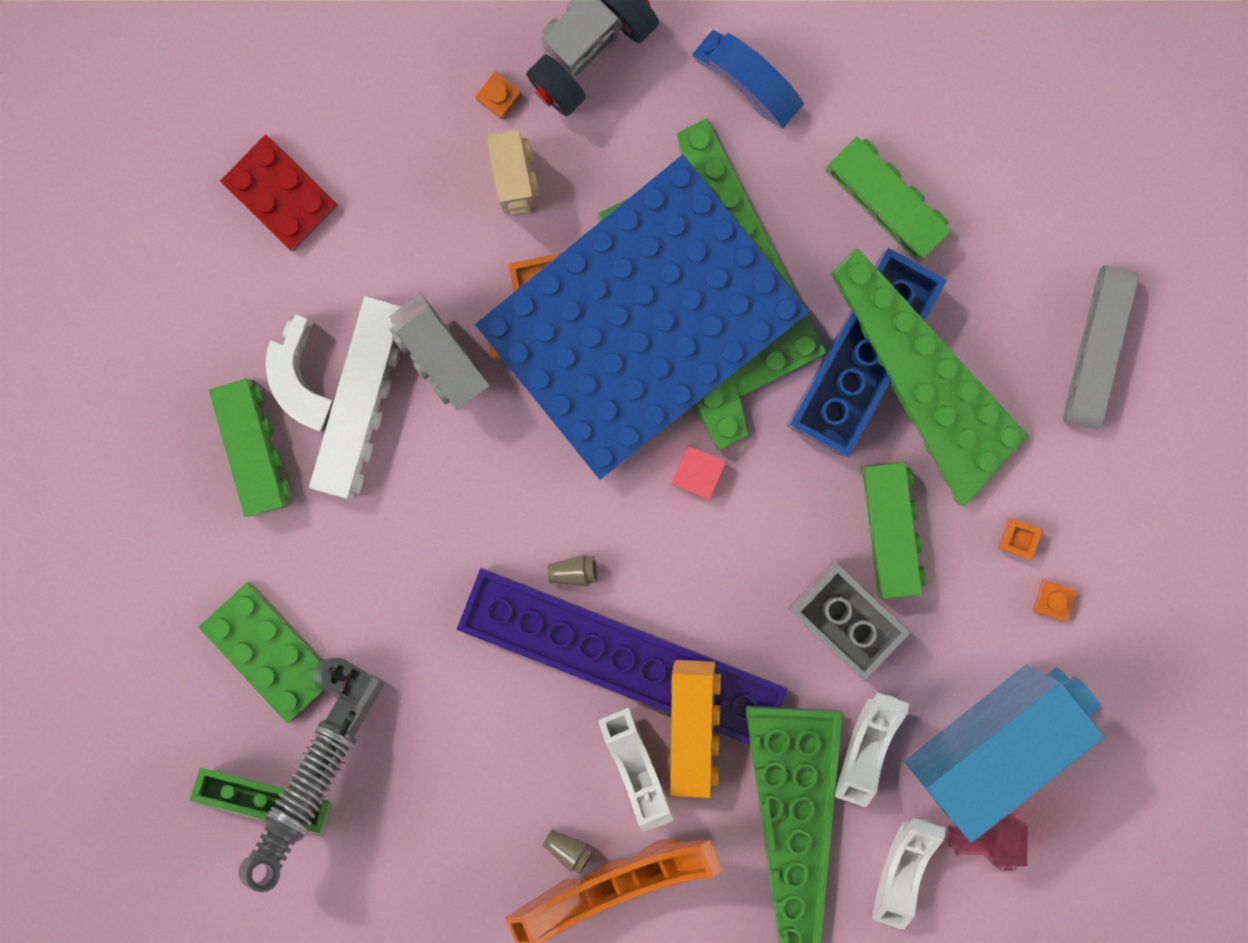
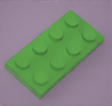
(265, 651)

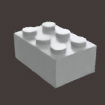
(437, 352)
(849, 620)

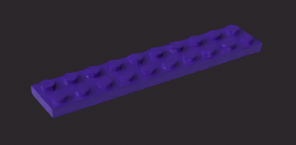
(602, 649)

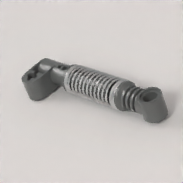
(316, 771)

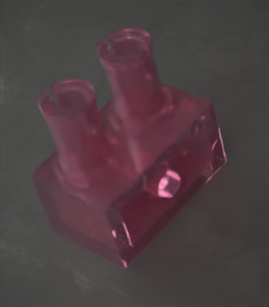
(1003, 844)

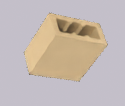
(513, 180)

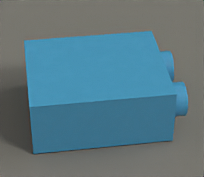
(1007, 747)

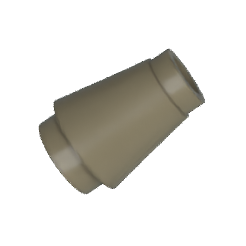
(574, 571)
(568, 850)

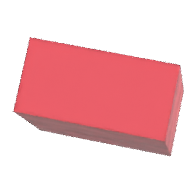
(698, 472)

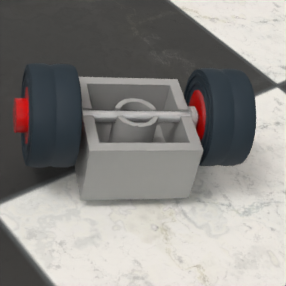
(579, 40)

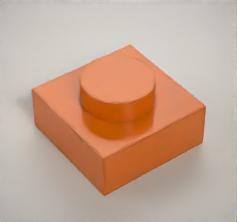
(498, 95)
(1020, 538)
(1054, 600)

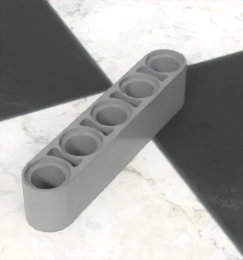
(1100, 347)

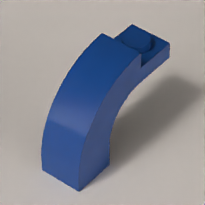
(751, 75)

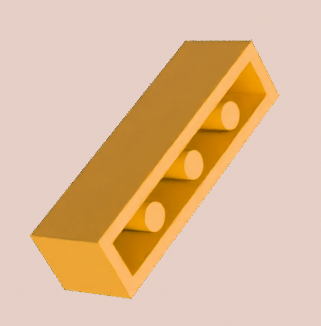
(693, 728)

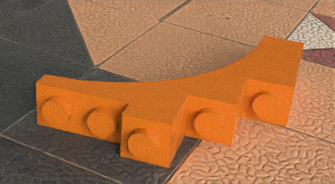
(617, 881)

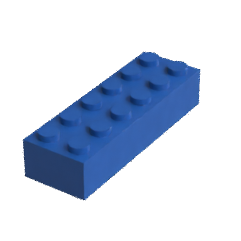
(850, 377)

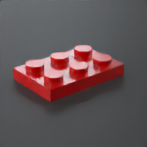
(278, 192)

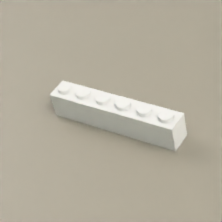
(357, 402)

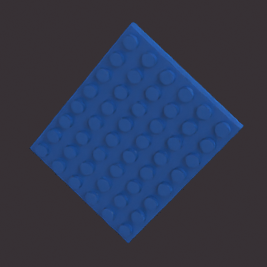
(642, 317)

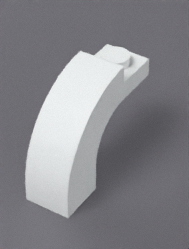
(286, 379)
(867, 748)
(636, 769)
(904, 870)

